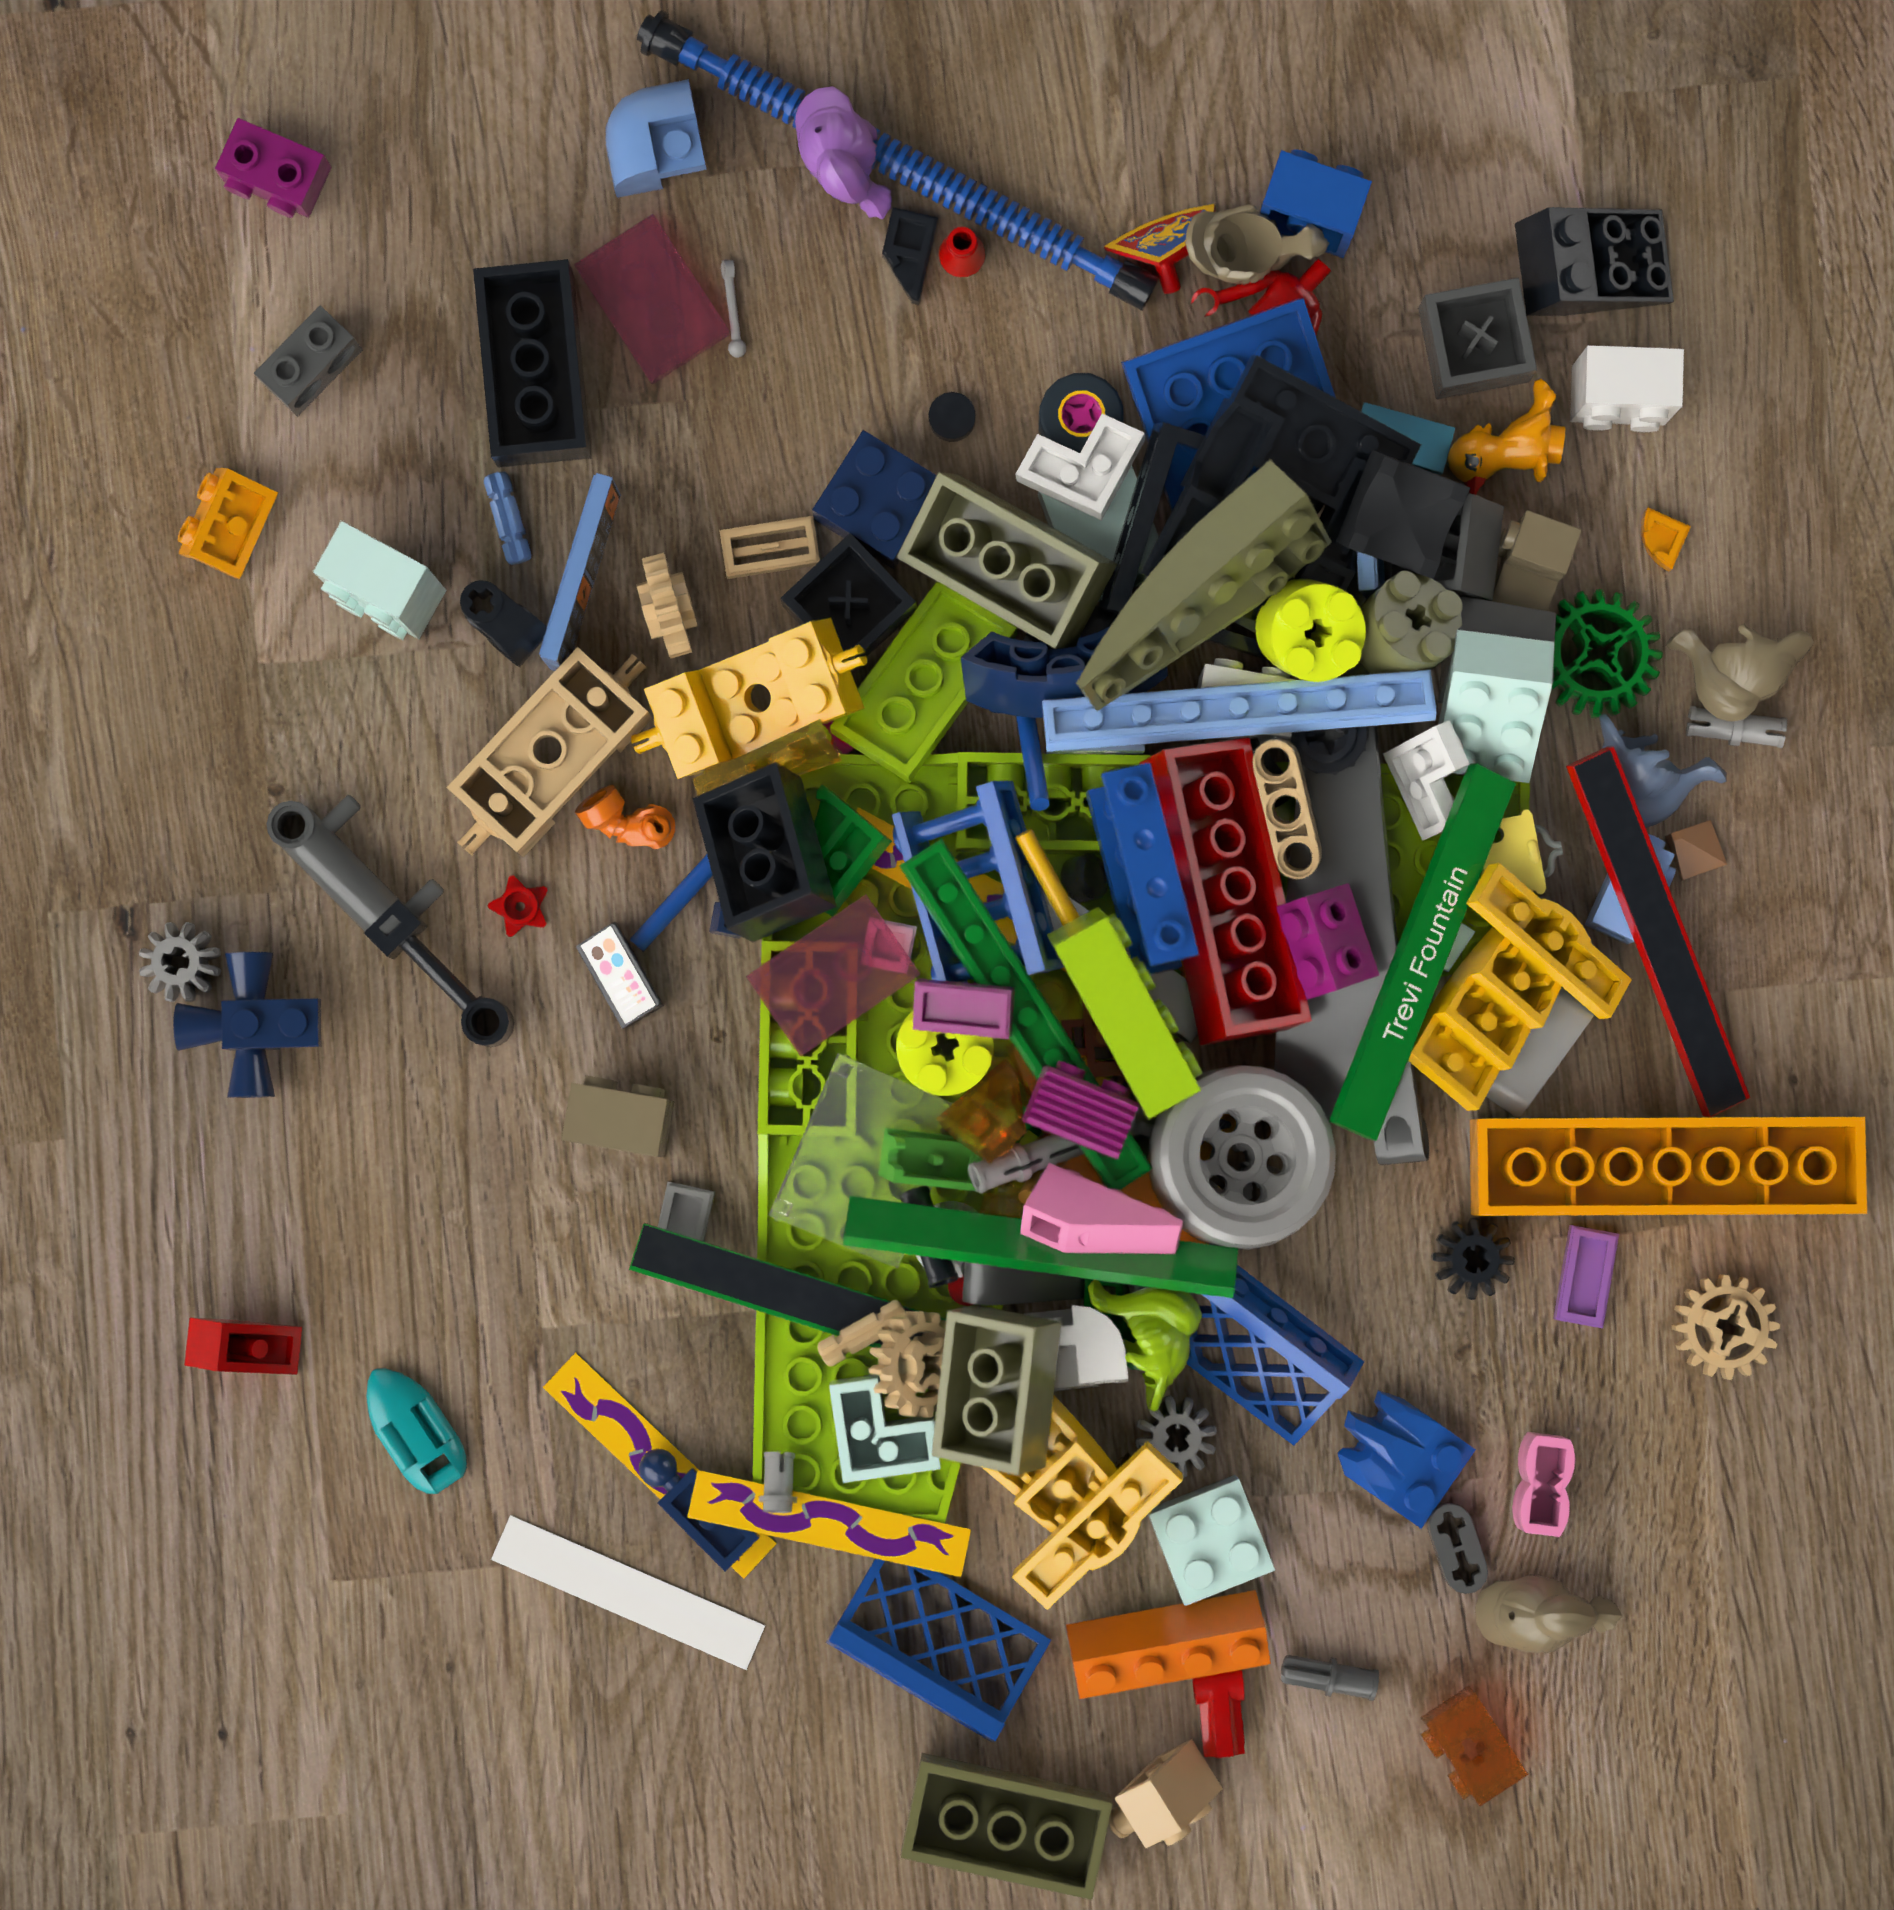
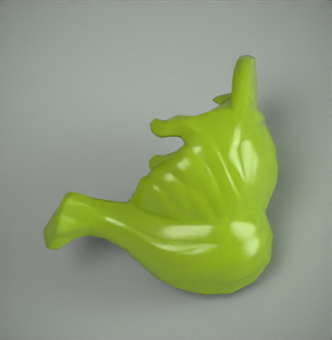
(1162, 1326)

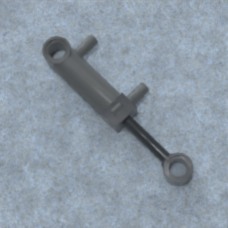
(376, 908)

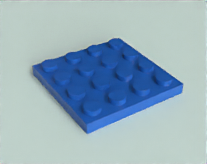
(1193, 376)

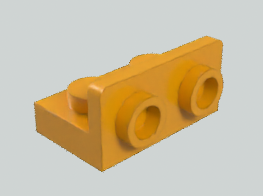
(226, 521)

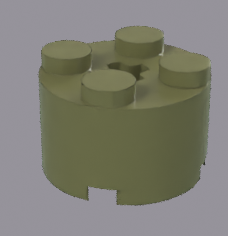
(1409, 624)

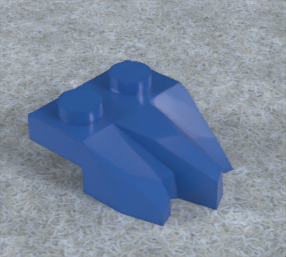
(1403, 1457)

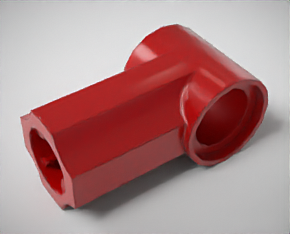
(1220, 1713)

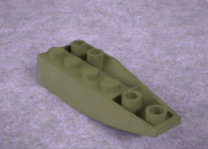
(1208, 582)

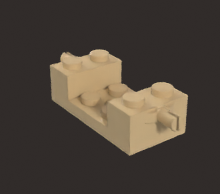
(516, 793)

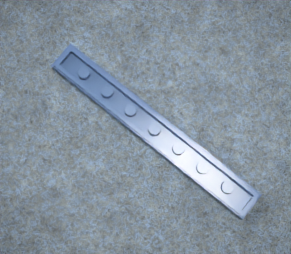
(1240, 710)

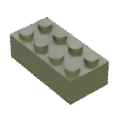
(1006, 560)
(1006, 1826)

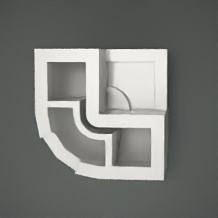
(1088, 1349)

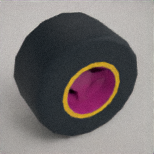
(1080, 400)

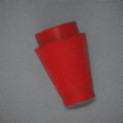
(962, 262)

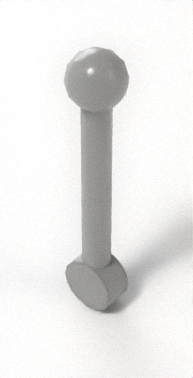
(736, 347)

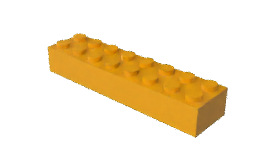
(1668, 1166)

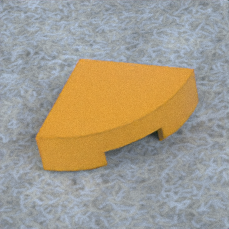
(1663, 537)

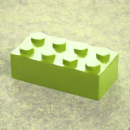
(1123, 1011)

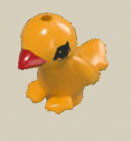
(1523, 445)

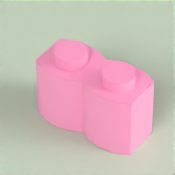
(1541, 1498)

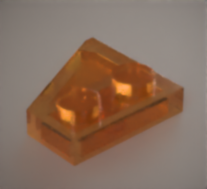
(988, 1114)

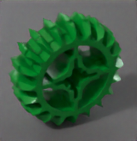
(1630, 630)

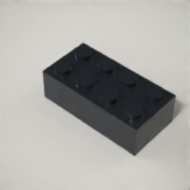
(532, 363)

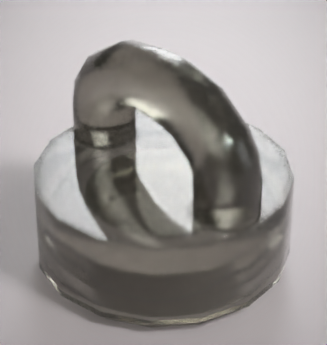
(1084, 878)

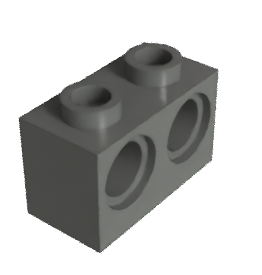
(308, 361)

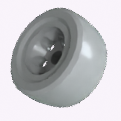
(1297, 1136)

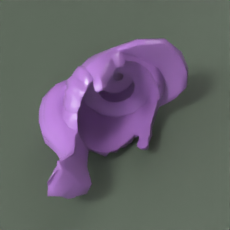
(840, 150)

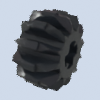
(1488, 1254)

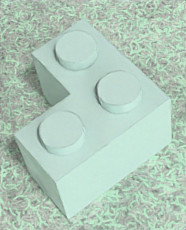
(870, 1444)

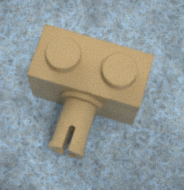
(1166, 1797)

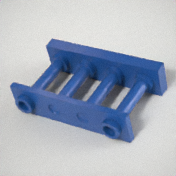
(1142, 868)
(1023, 894)

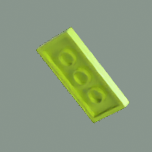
(918, 682)

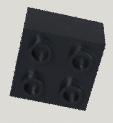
(854, 593)

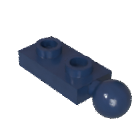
(720, 1542)

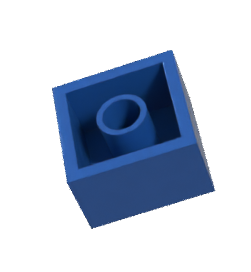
(1316, 195)

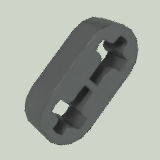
(1468, 1544)

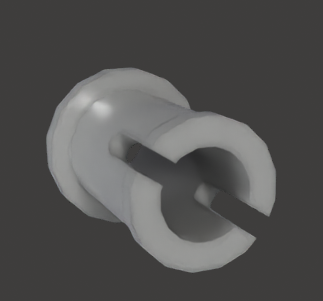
(778, 1483)

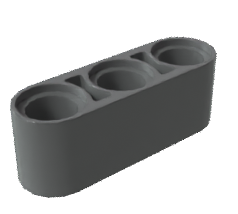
(1005, 1286)

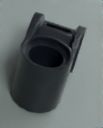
(508, 626)

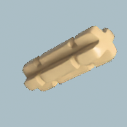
(859, 1334)

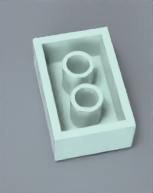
(378, 582)
(1498, 700)

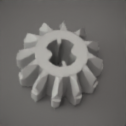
(174, 946)
(1192, 1436)

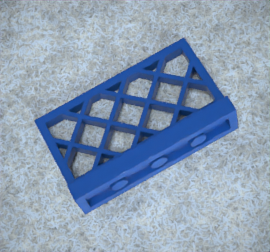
(1291, 1334)
(928, 1683)

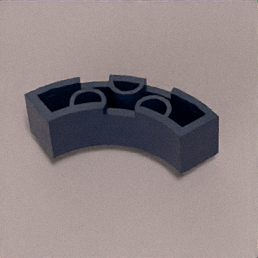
(1019, 674)

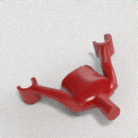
(1281, 289)

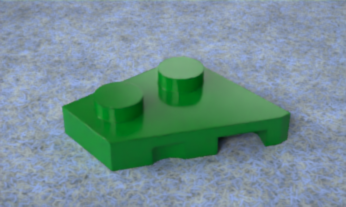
(847, 844)

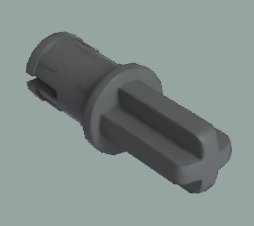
(1330, 1677)

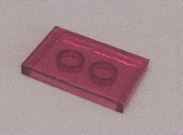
(652, 299)
(833, 975)

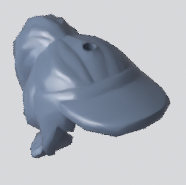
(1654, 781)

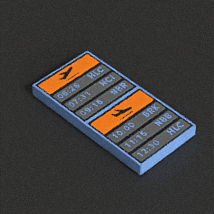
(580, 571)

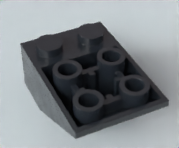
(1592, 260)

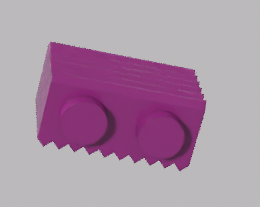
(1081, 1110)

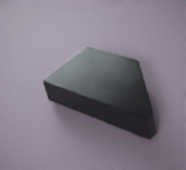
(909, 249)

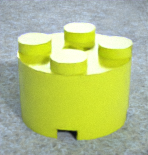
(1332, 646)
(935, 1074)

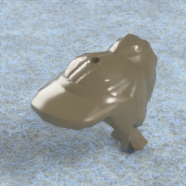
(1246, 245)
(1741, 674)
(1543, 1614)

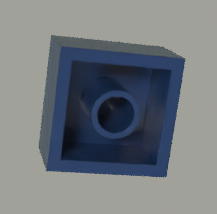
(874, 497)

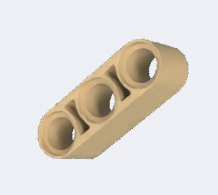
(1283, 832)

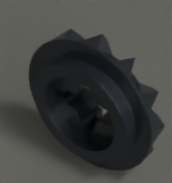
(1317, 756)

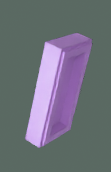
(1586, 1276)

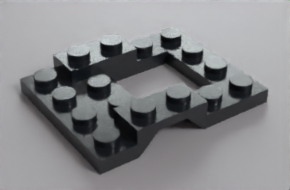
(1305, 434)

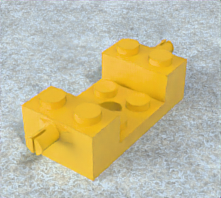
(710, 712)

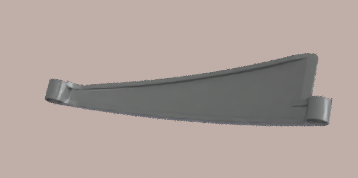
(1354, 852)

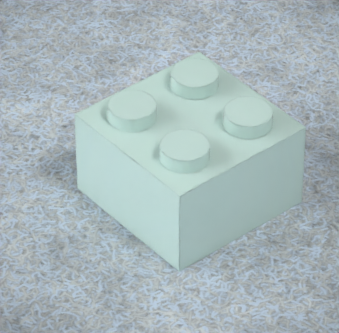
(1210, 1540)

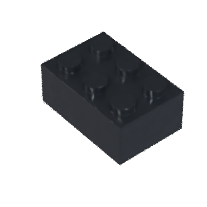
(764, 852)

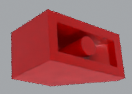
(242, 1346)

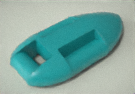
(413, 1430)

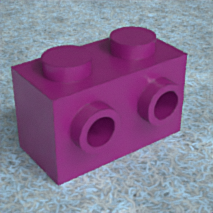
(272, 169)
(1325, 941)

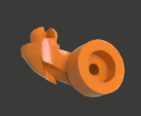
(644, 827)

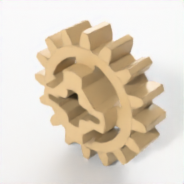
(667, 605)
(1731, 1307)
(910, 1364)

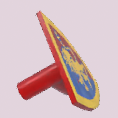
(1159, 244)

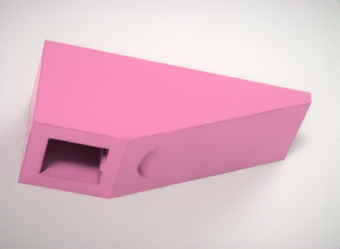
(1091, 1218)

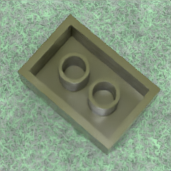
(996, 1389)

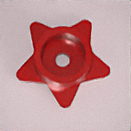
(516, 893)

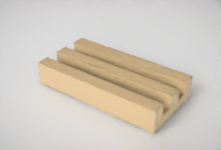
(773, 565)

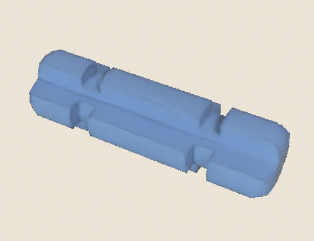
(507, 518)

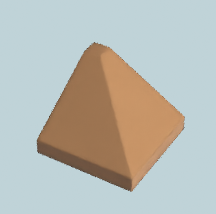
(1696, 850)

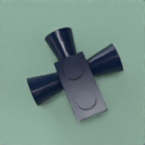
(250, 1024)

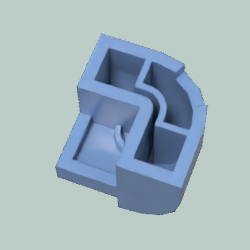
(653, 138)

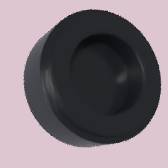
(952, 417)

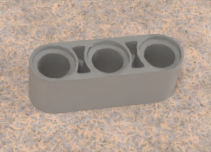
(1540, 1055)

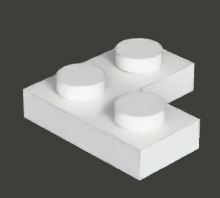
(1085, 478)
(1420, 771)

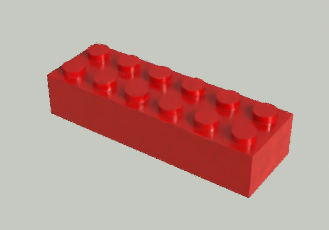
(1231, 886)

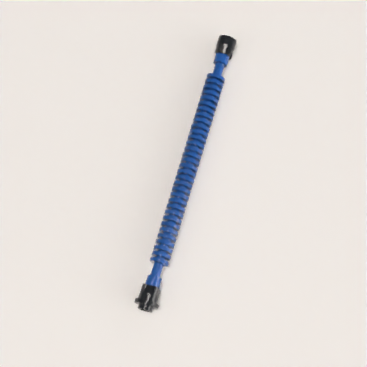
(1125, 280)

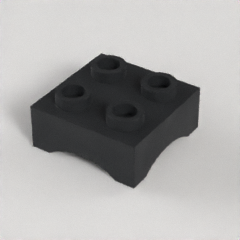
(1402, 514)

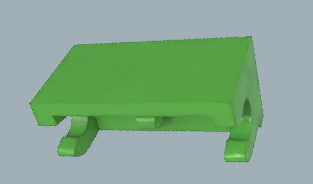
(925, 1159)

